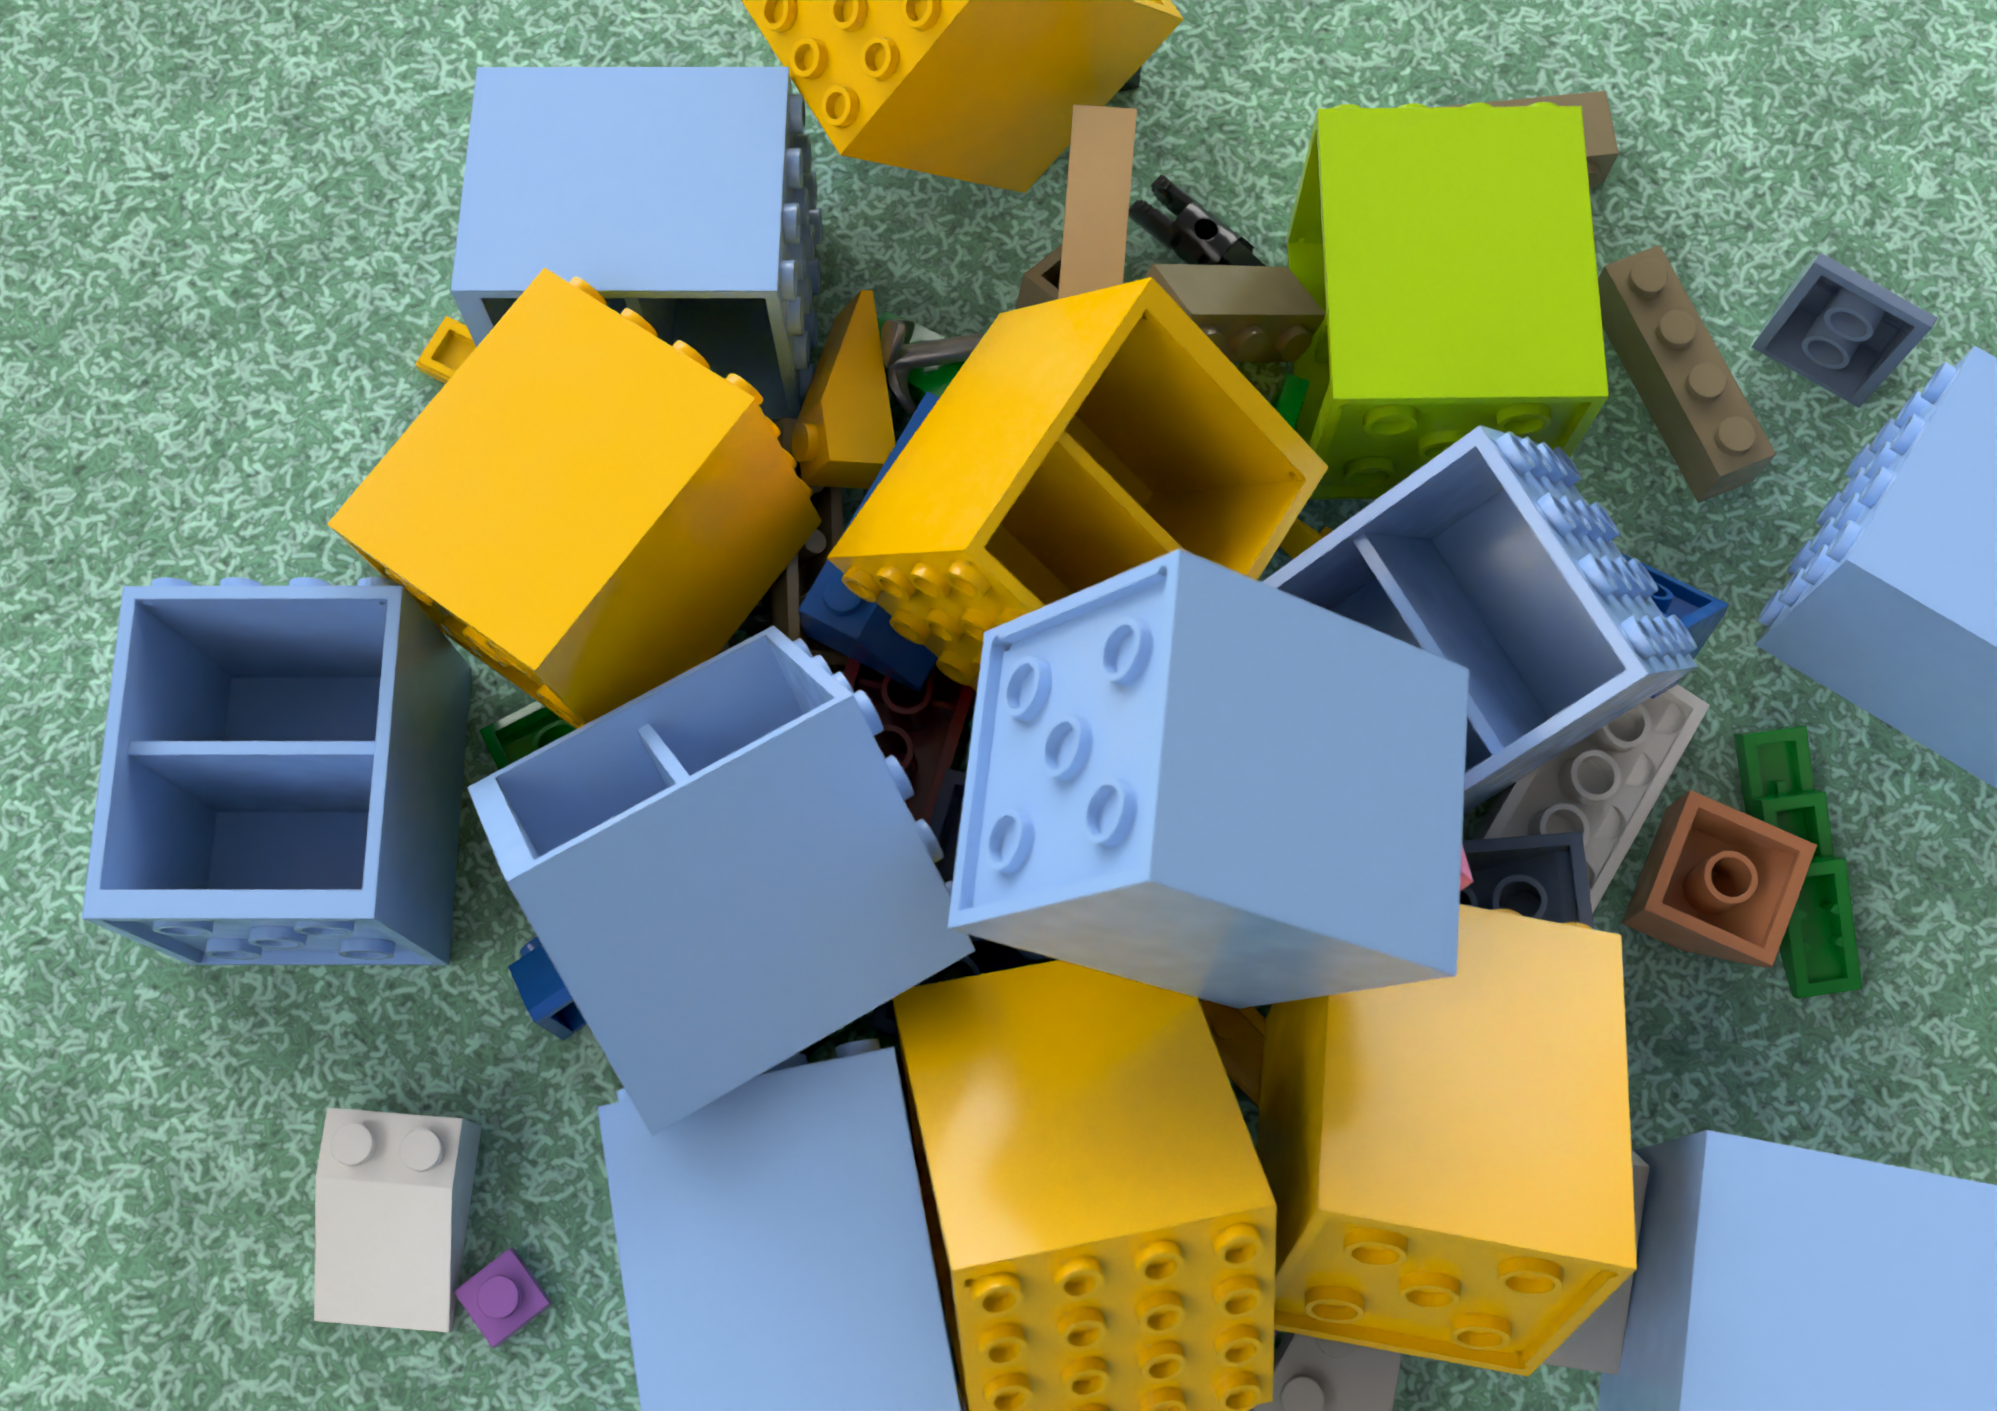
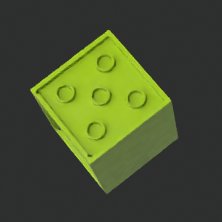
(1447, 285)

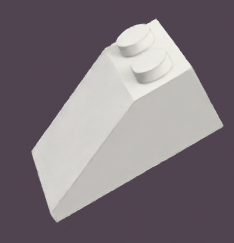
(391, 1217)

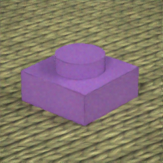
(503, 1297)

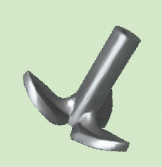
(903, 357)

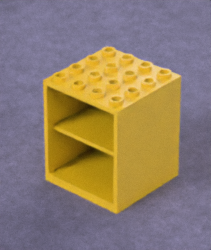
(960, 82)
(1066, 458)
(584, 504)
(1455, 1149)
(1088, 1194)

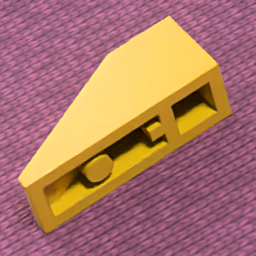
(846, 414)

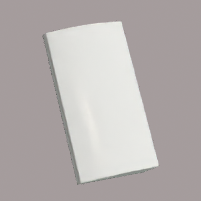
(1601, 784)

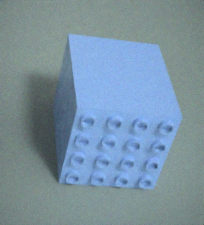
(660, 194)
(1904, 574)
(1515, 580)
(280, 775)
(1214, 791)
(723, 871)
(782, 1246)
(1806, 1284)

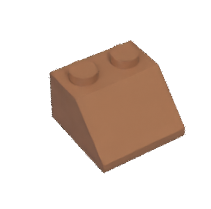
(1719, 882)

